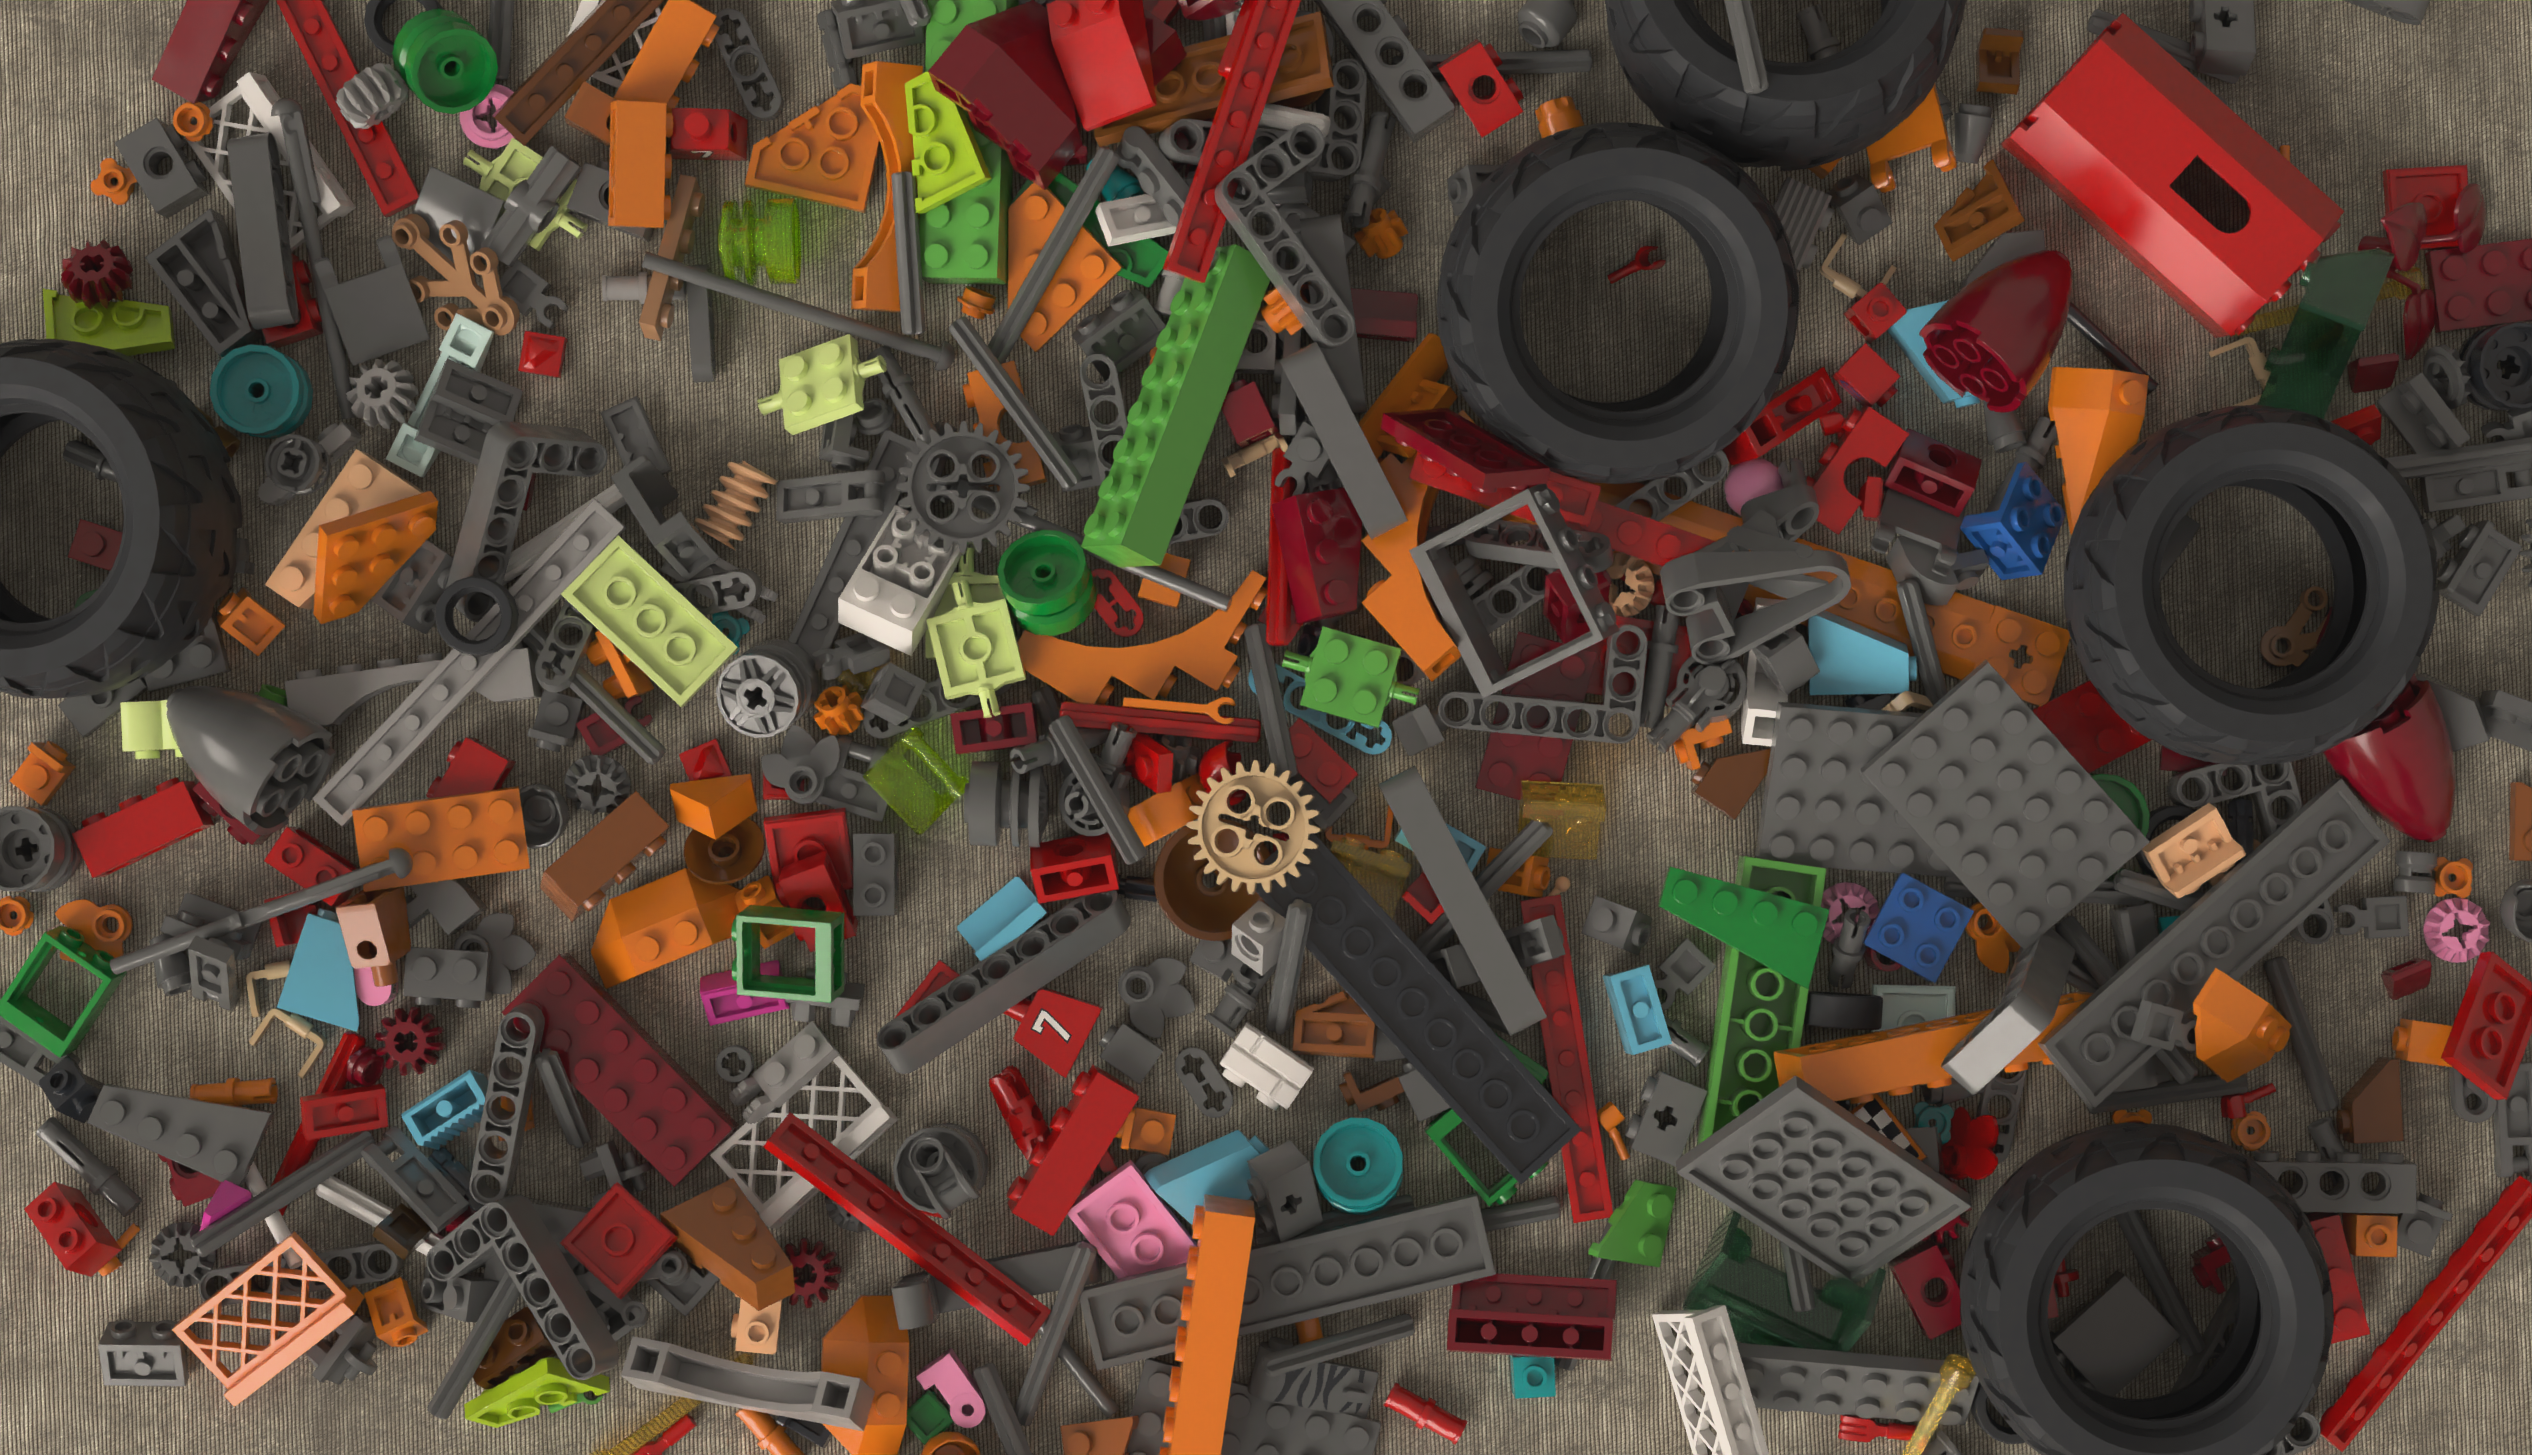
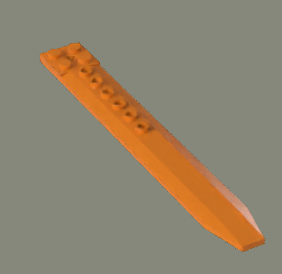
(1962, 630)

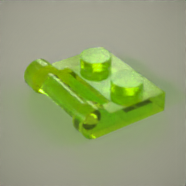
(907, 790)

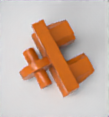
(628, 677)

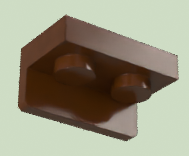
(513, 1350)

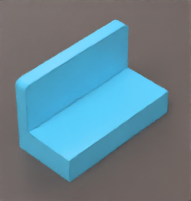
(1002, 918)
(1637, 1010)

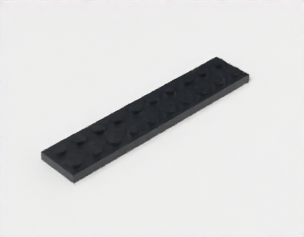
(1424, 1015)

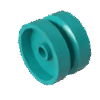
(250, 370)
(1358, 1190)

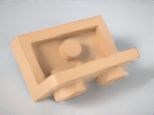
(2193, 851)
(756, 1329)

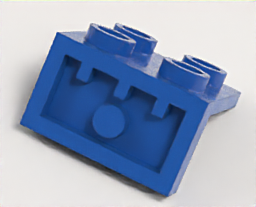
(2021, 531)
(1918, 927)

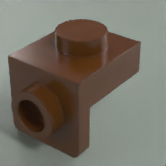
(1998, 61)
(1379, 1095)

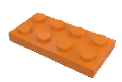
(445, 836)

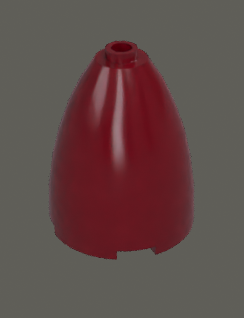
(2002, 329)
(2403, 764)

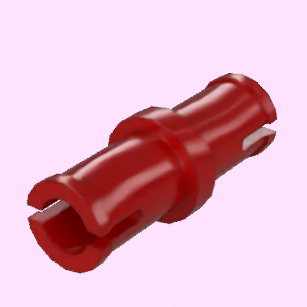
(1425, 1413)

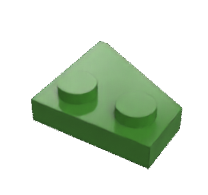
(1638, 1225)

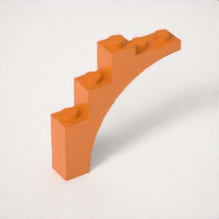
(1403, 600)
(1200, 652)

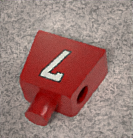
(707, 134)
(1054, 1027)

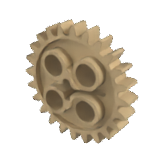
(1242, 863)

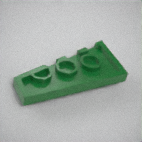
(1141, 259)
(1757, 923)

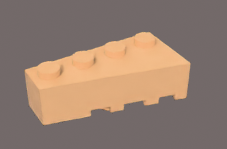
(359, 487)

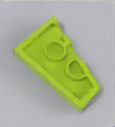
(943, 145)
(123, 327)
(526, 1391)

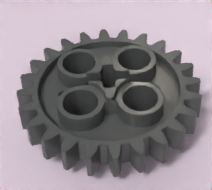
(964, 450)

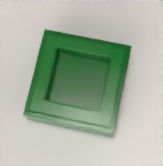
(928, 1416)

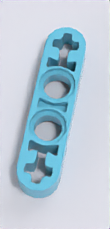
(1318, 718)

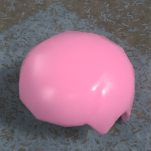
(1750, 481)

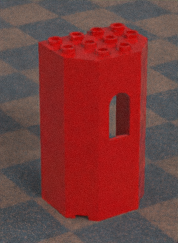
(2119, 138)

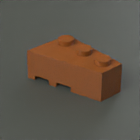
(604, 857)
(733, 1243)

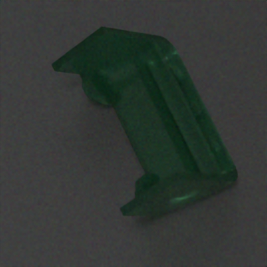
(2324, 330)
(1761, 1299)

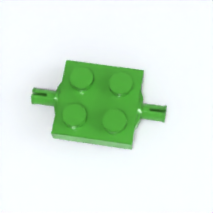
(1350, 677)

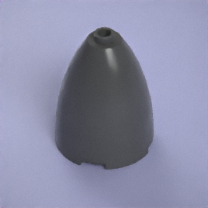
(250, 752)

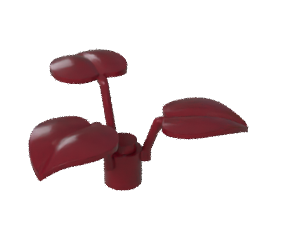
(2406, 233)

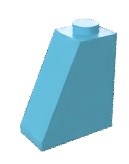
(1907, 336)
(1856, 659)
(321, 974)
(1211, 1169)

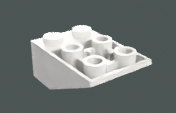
(897, 584)

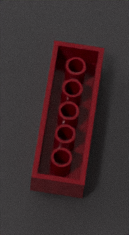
(624, 1070)

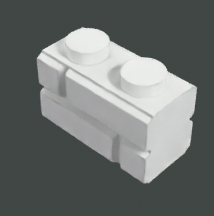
(1266, 1067)

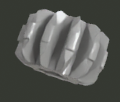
(372, 95)
(382, 393)

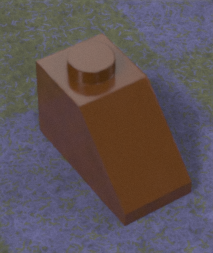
(1730, 780)
(2373, 1106)

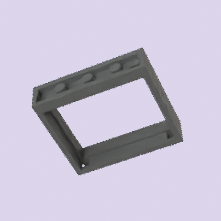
(1462, 615)

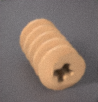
(734, 503)

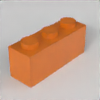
(669, 54)
(639, 164)

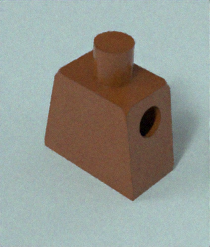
(591, 113)
(376, 932)

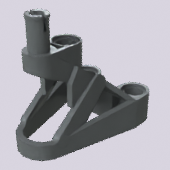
(1714, 579)

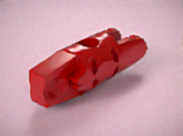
(1019, 1109)

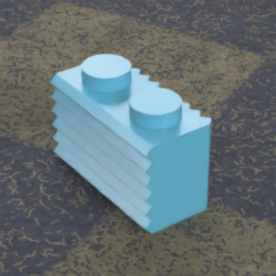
(448, 1110)

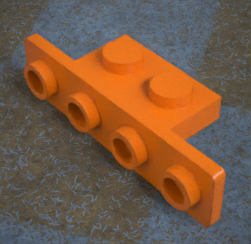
(1410, 390)

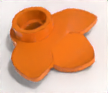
(91, 922)
(1992, 941)

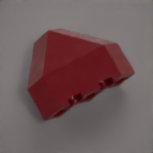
(1013, 89)

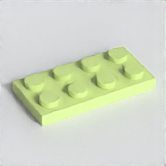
(649, 621)

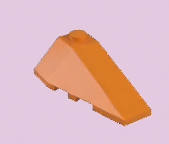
(2095, 423)

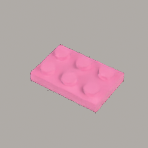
(1130, 1224)

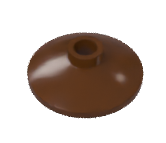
(705, 854)

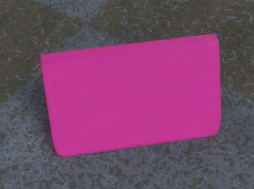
(724, 1005)
(225, 1200)

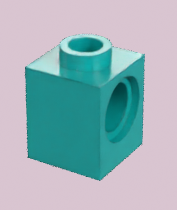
(1532, 1376)

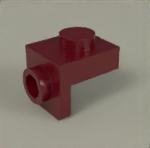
(2207, 1260)

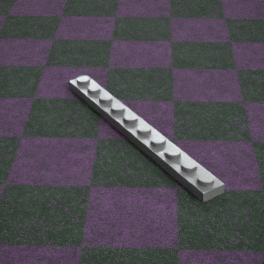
(461, 672)

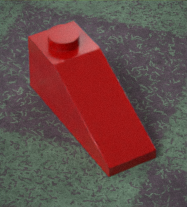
(1785, 415)

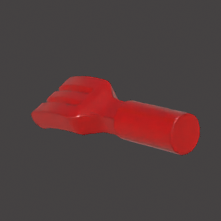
(1864, 1430)
(669, 1437)

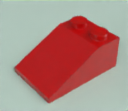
(1103, 57)

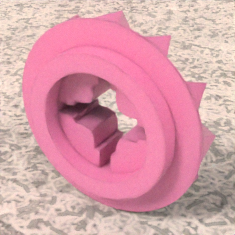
(481, 131)
(1854, 897)
(2442, 918)

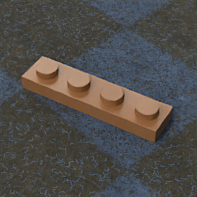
(676, 242)

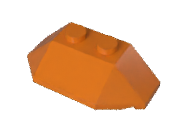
(661, 925)
(2235, 1027)
(872, 1348)

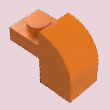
(1166, 810)

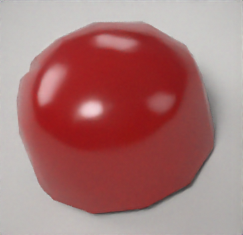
(1211, 766)

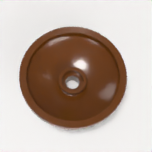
(1184, 897)

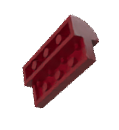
(1534, 1317)

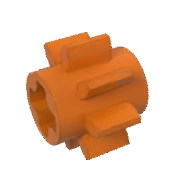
(1382, 234)
(1278, 313)
(838, 710)

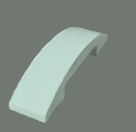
(464, 344)

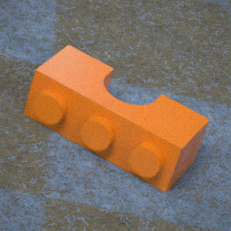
(990, 413)

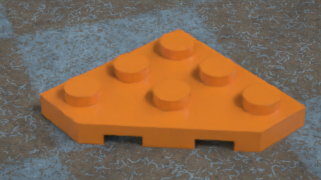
(820, 155)
(1078, 278)
(366, 550)

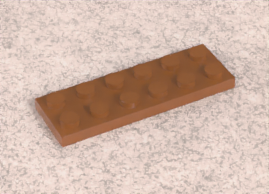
(1196, 87)

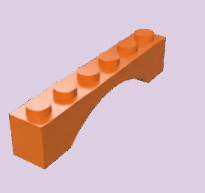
(884, 102)

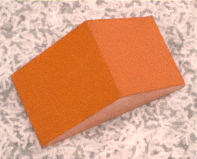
(714, 803)

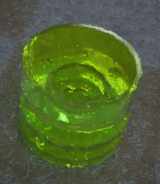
(761, 242)

